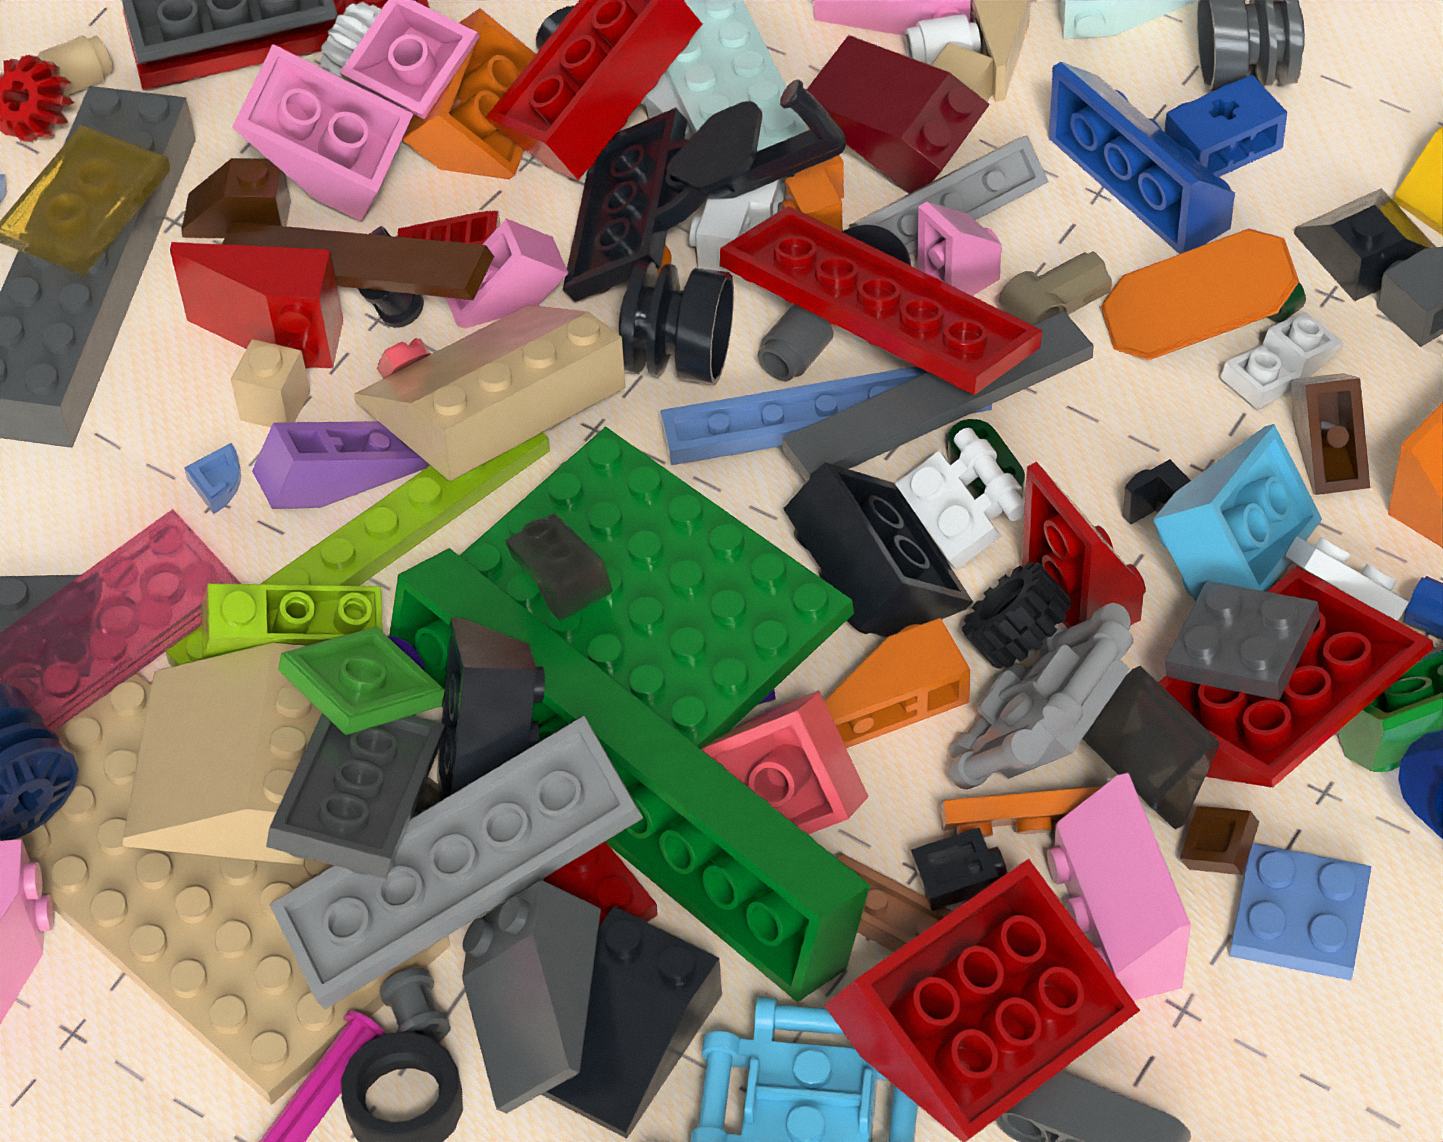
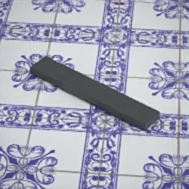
(927, 405)

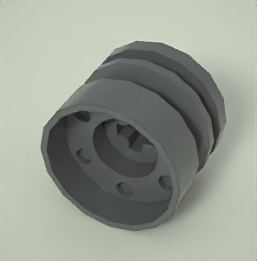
(1244, 34)

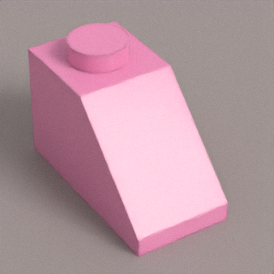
(957, 248)
(521, 274)

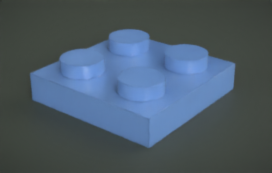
(1301, 911)

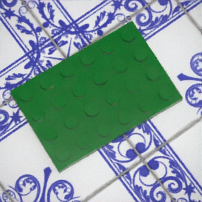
(698, 601)

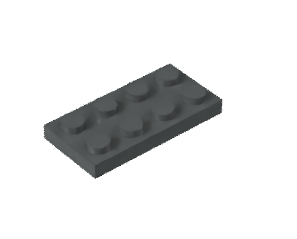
(356, 794)

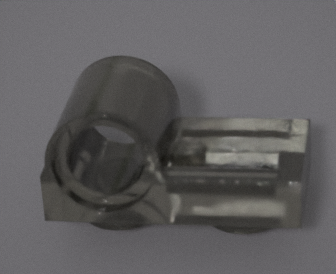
(561, 565)

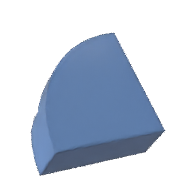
(216, 477)

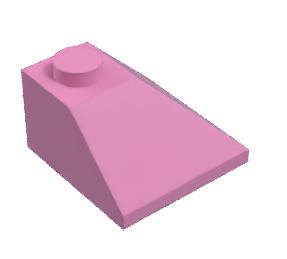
(409, 55)

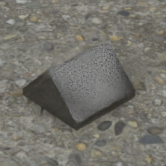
(1156, 743)

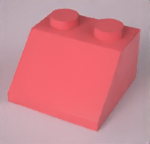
(794, 763)

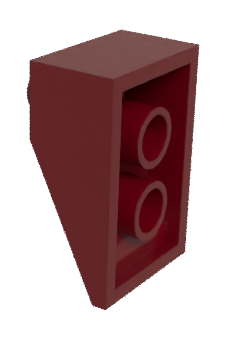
(897, 110)

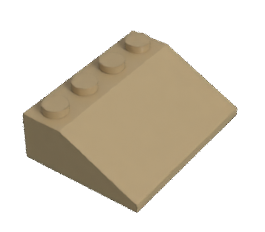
(498, 386)
(219, 756)

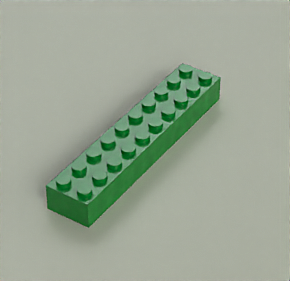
(701, 829)

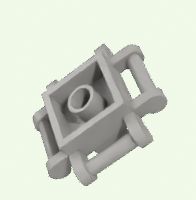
(1048, 707)

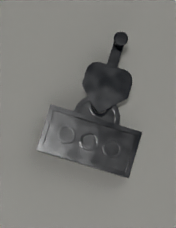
(657, 179)

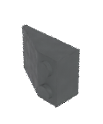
(530, 990)

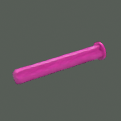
(323, 1083)

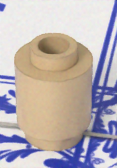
(80, 61)

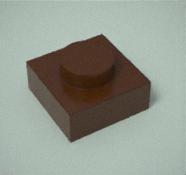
(1219, 840)

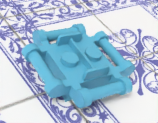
(795, 1087)

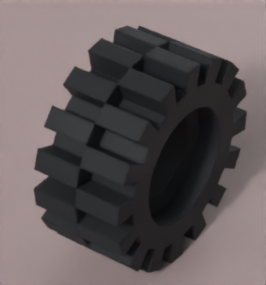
(1016, 615)

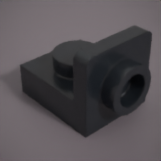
(1151, 490)
(957, 868)

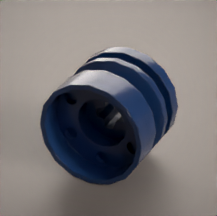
(34, 767)

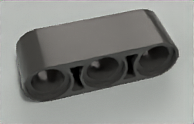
(1085, 1112)

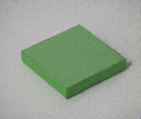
(361, 680)

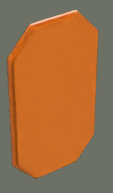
(1199, 294)

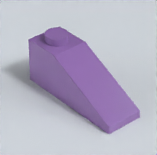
(329, 462)

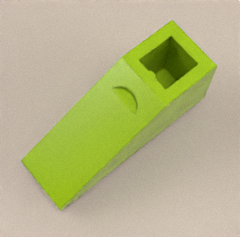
(259, 614)

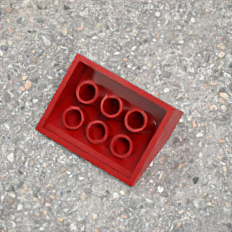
(1340, 672)
(984, 1004)

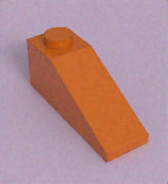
(901, 684)

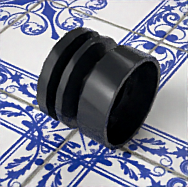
(666, 321)

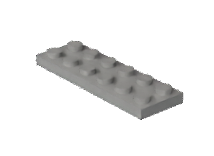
(458, 862)

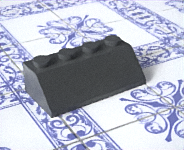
(187, 26)

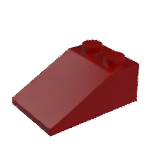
(262, 296)
(1076, 552)

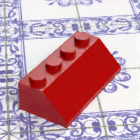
(591, 78)

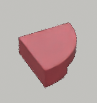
(401, 356)

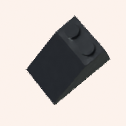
(641, 1017)

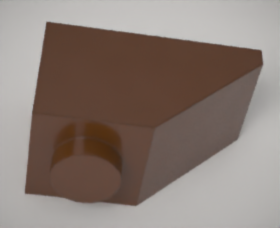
(238, 192)
(1331, 432)

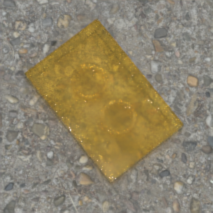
(82, 199)

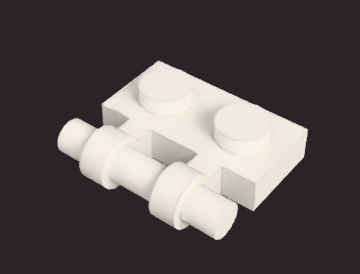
(949, 509)

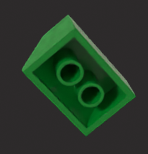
(1397, 717)

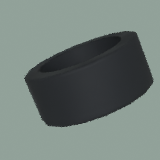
(393, 1053)

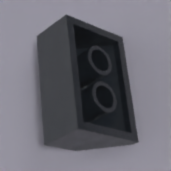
(874, 551)
(485, 704)

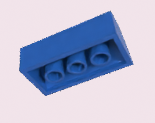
(1137, 160)

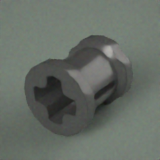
(414, 1004)

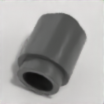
(794, 343)

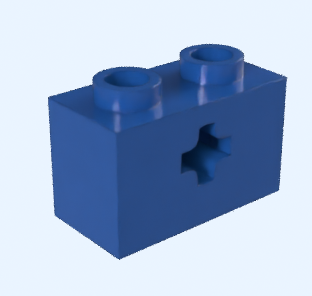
(1229, 126)

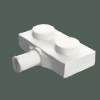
(1329, 565)

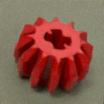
(32, 98)

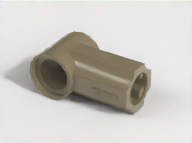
(1058, 290)

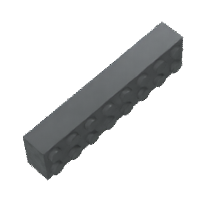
(65, 323)

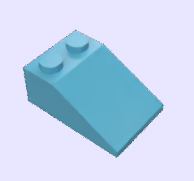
(1239, 517)

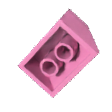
(1122, 889)

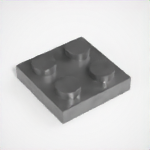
(1242, 639)

